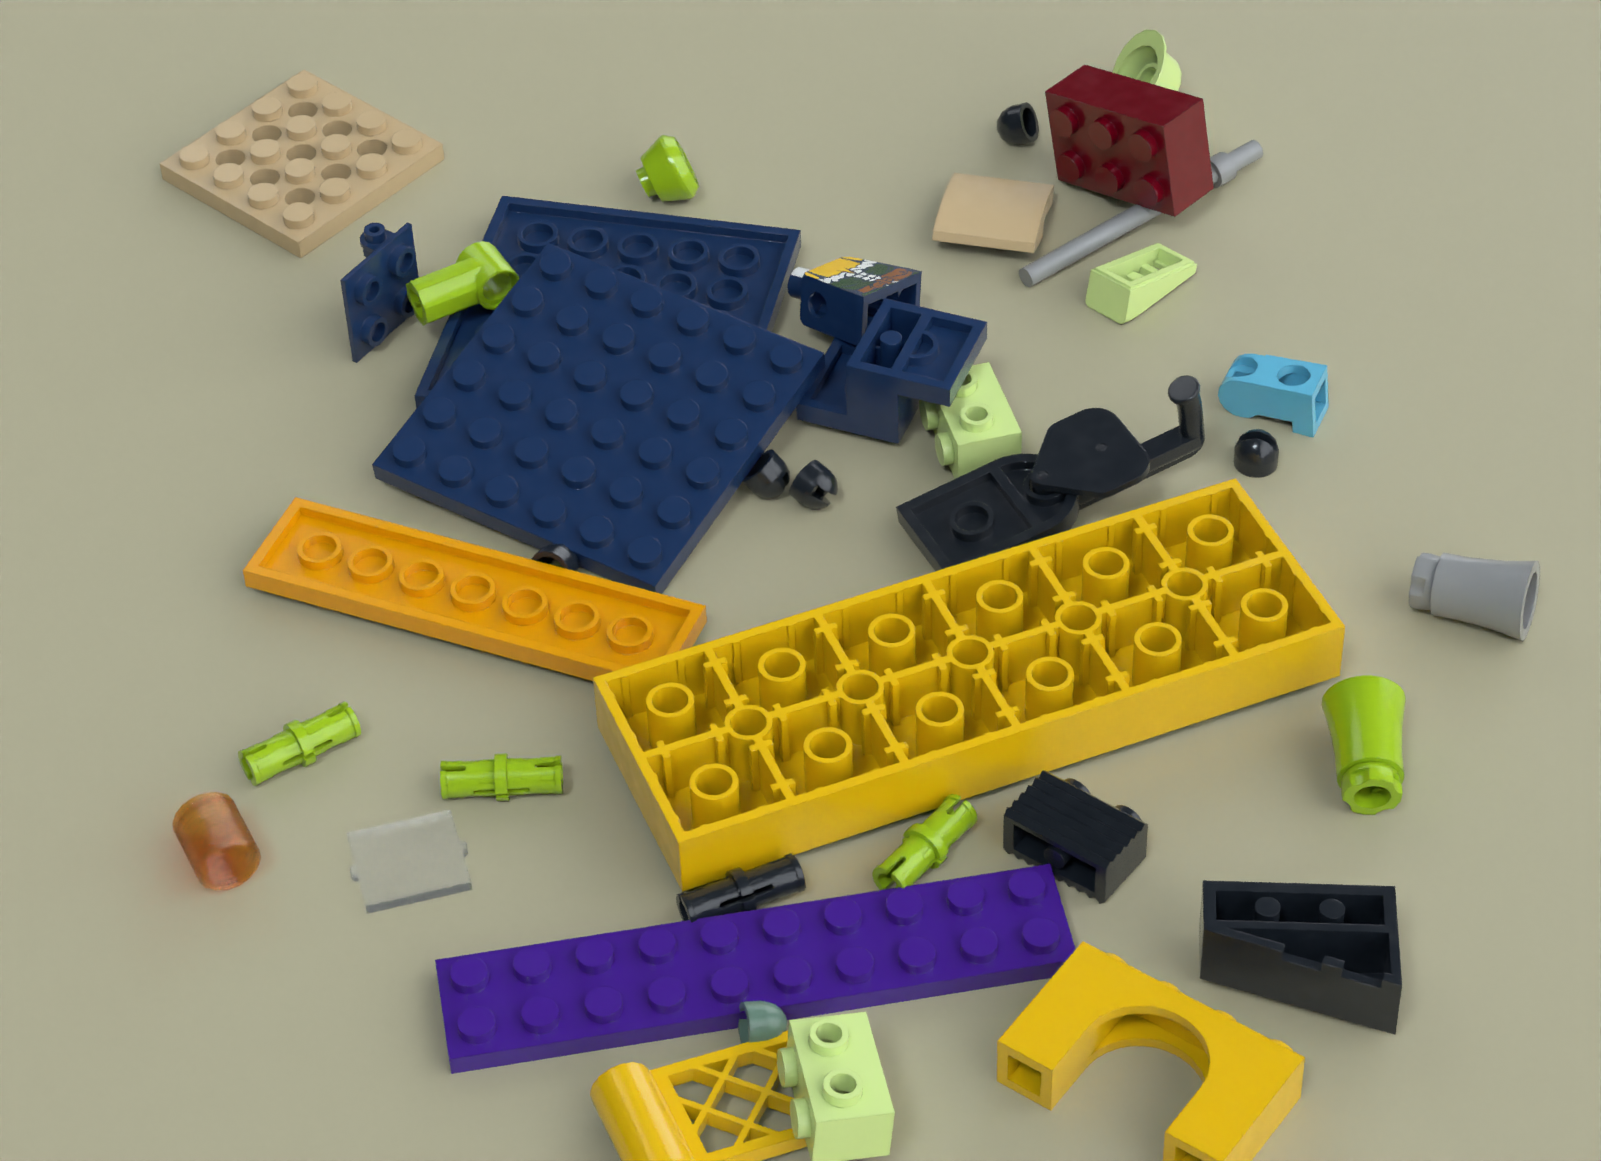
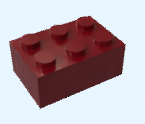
(1130, 139)

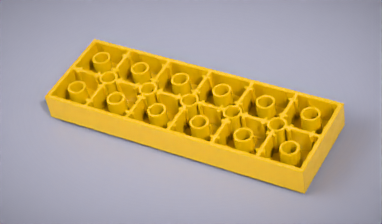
(963, 681)

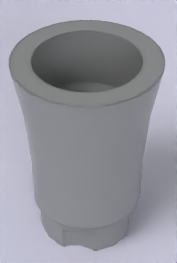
(1477, 591)

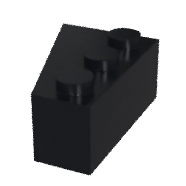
(1306, 946)

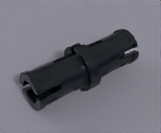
(743, 889)

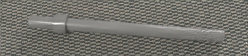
(1224, 169)

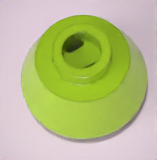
(667, 171)

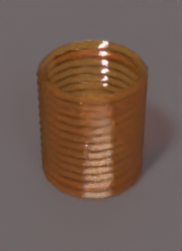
(216, 841)

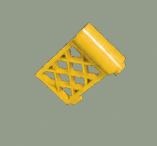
(654, 1123)

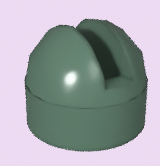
(762, 1022)

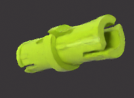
(299, 743)
(501, 777)
(926, 844)

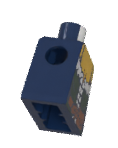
(848, 292)

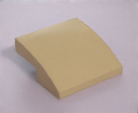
(993, 212)

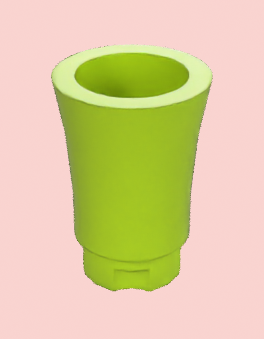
(1366, 740)

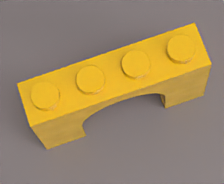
(1107, 1005)

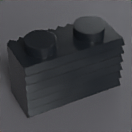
(1076, 834)

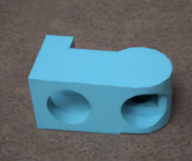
(1277, 390)

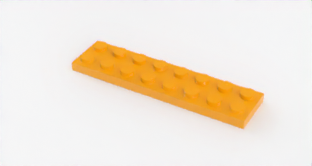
(468, 593)

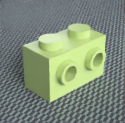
(975, 426)
(837, 1088)

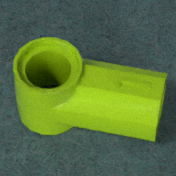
(475, 278)

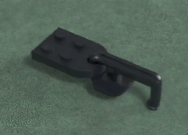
(1042, 493)

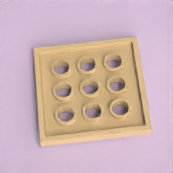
(302, 162)

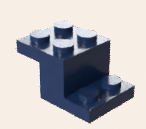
(901, 359)

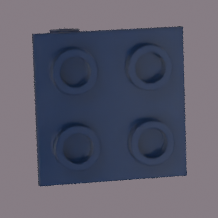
(376, 288)

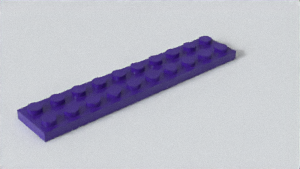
(797, 955)

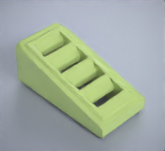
(1132, 284)

